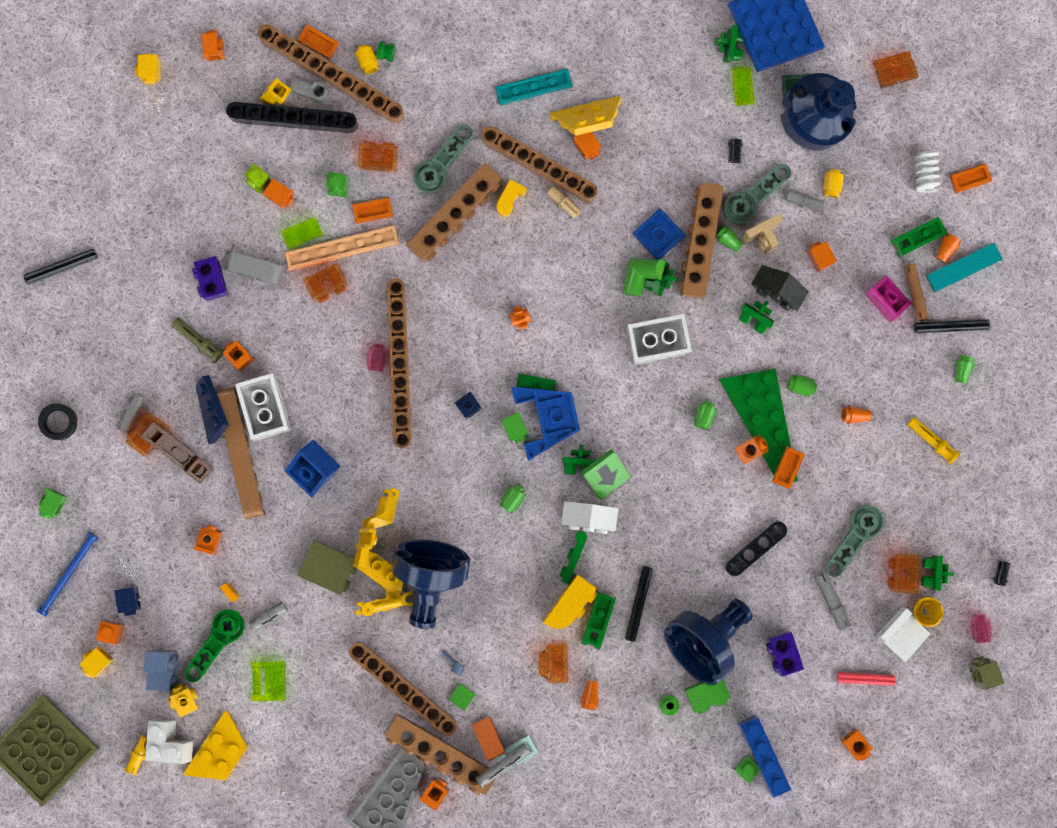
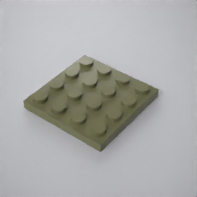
(44, 750)

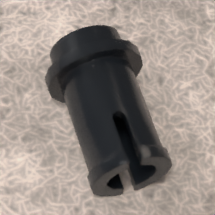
(735, 150)
(1002, 573)

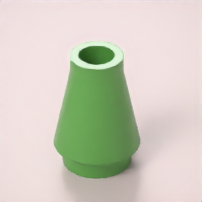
(728, 238)
(964, 367)

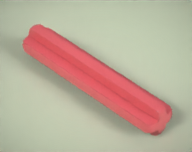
(866, 678)

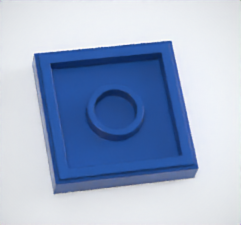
(658, 234)

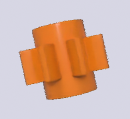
(520, 317)

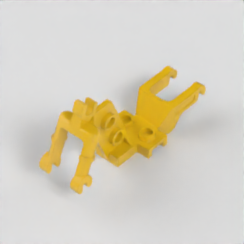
(373, 564)

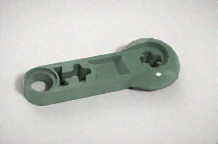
(440, 163)
(753, 197)
(857, 536)

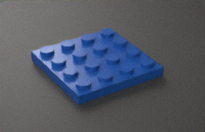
(775, 30)

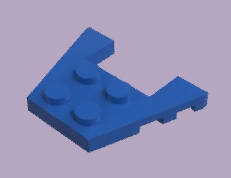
(555, 414)

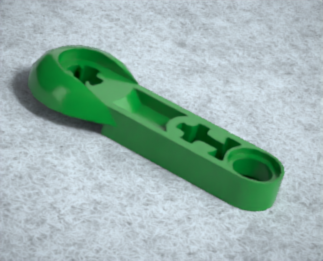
(217, 641)

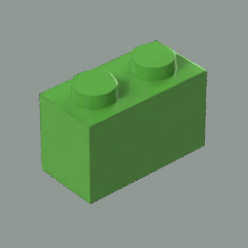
(703, 696)

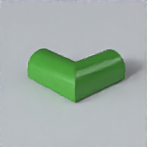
(640, 270)

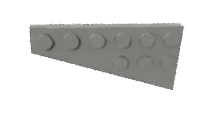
(392, 795)

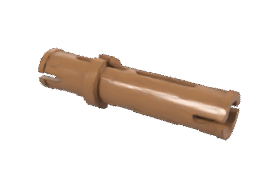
(918, 299)

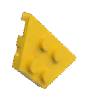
(589, 116)
(219, 751)

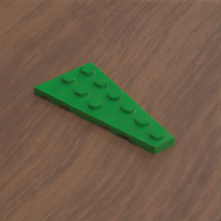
(761, 410)

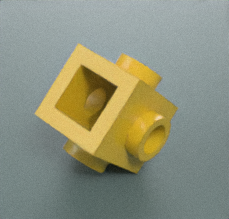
(185, 705)

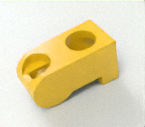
(274, 93)
(508, 198)

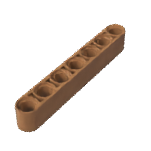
(534, 156)
(239, 455)
(408, 697)

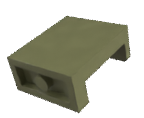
(327, 568)

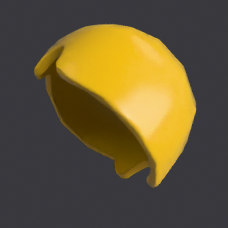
(933, 608)

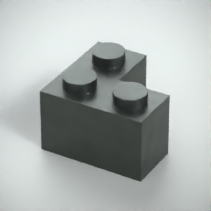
(780, 287)

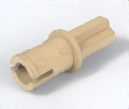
(563, 202)

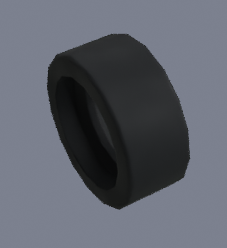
(42, 421)

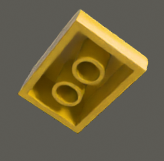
(571, 603)

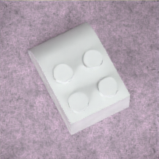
(658, 339)
(263, 407)

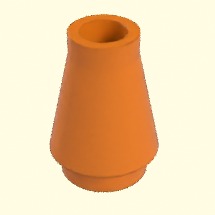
(948, 246)
(854, 414)
(590, 696)

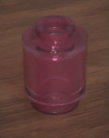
(376, 357)
(981, 628)

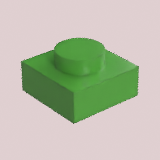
(747, 769)

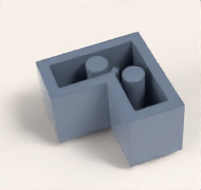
(161, 669)

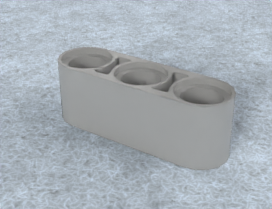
(253, 267)

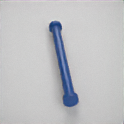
(67, 574)

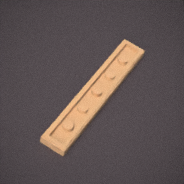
(341, 247)

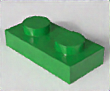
(535, 382)

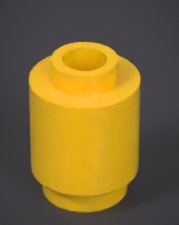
(367, 59)
(833, 183)

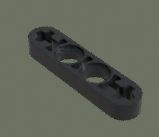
(754, 546)

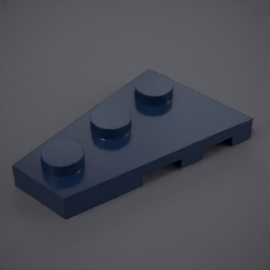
(211, 409)

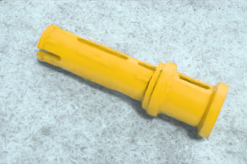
(940, 446)

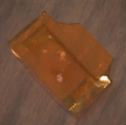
(554, 663)

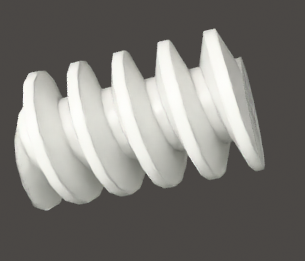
(926, 170)

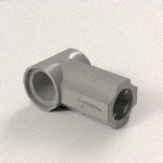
(309, 89)

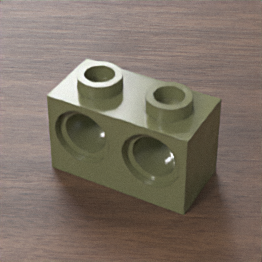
(985, 673)

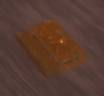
(895, 69)

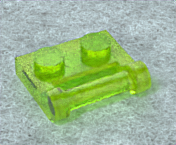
(274, 680)

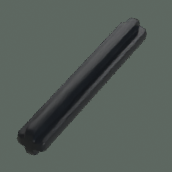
(60, 266)
(951, 326)
(639, 602)

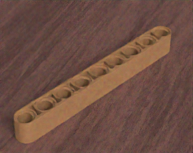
(326, 66)
(395, 354)

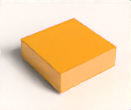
(230, 592)

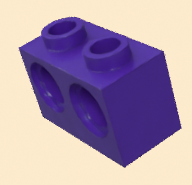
(214, 277)
(790, 651)

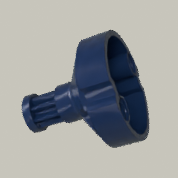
(819, 111)
(429, 570)
(703, 644)

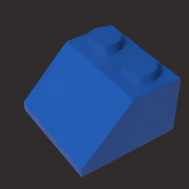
(312, 468)

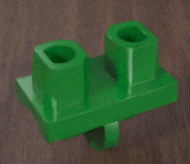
(729, 43)
(657, 286)
(763, 320)
(570, 463)
(938, 575)

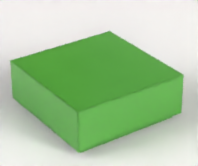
(462, 696)

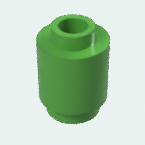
(802, 385)
(705, 415)
(513, 498)
(664, 700)

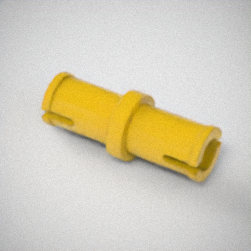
(138, 754)

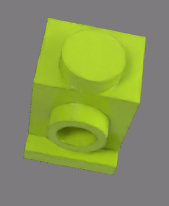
(257, 178)

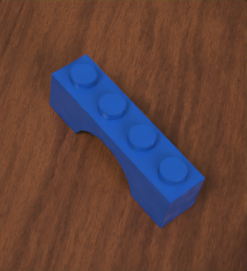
(764, 756)

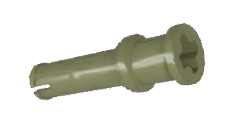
(204, 345)

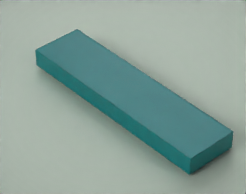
(533, 86)
(964, 267)

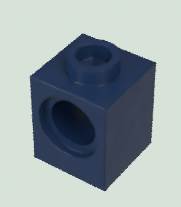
(468, 405)
(127, 600)

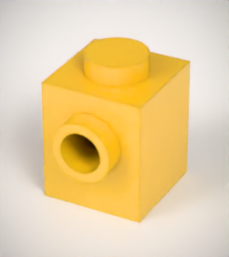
(148, 68)
(95, 662)

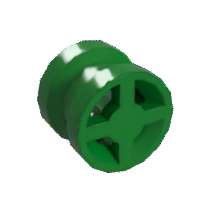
(386, 51)

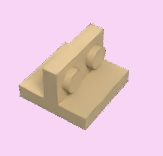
(763, 231)

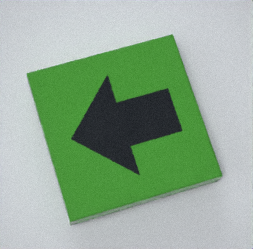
(605, 474)

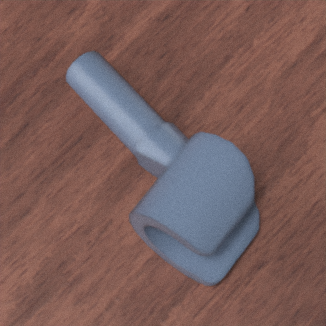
(457, 668)

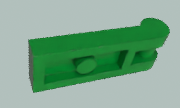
(919, 236)
(573, 554)
(598, 620)

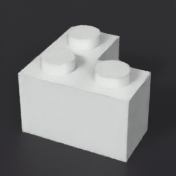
(589, 517)
(162, 744)

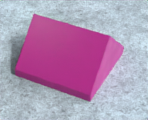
(888, 299)

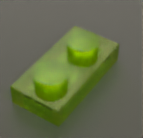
(743, 86)
(302, 233)

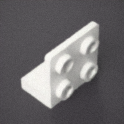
(903, 634)

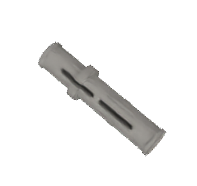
(833, 601)
(510, 760)

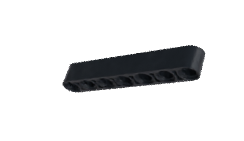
(284, 112)

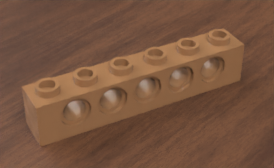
(485, 175)
(713, 194)
(401, 724)

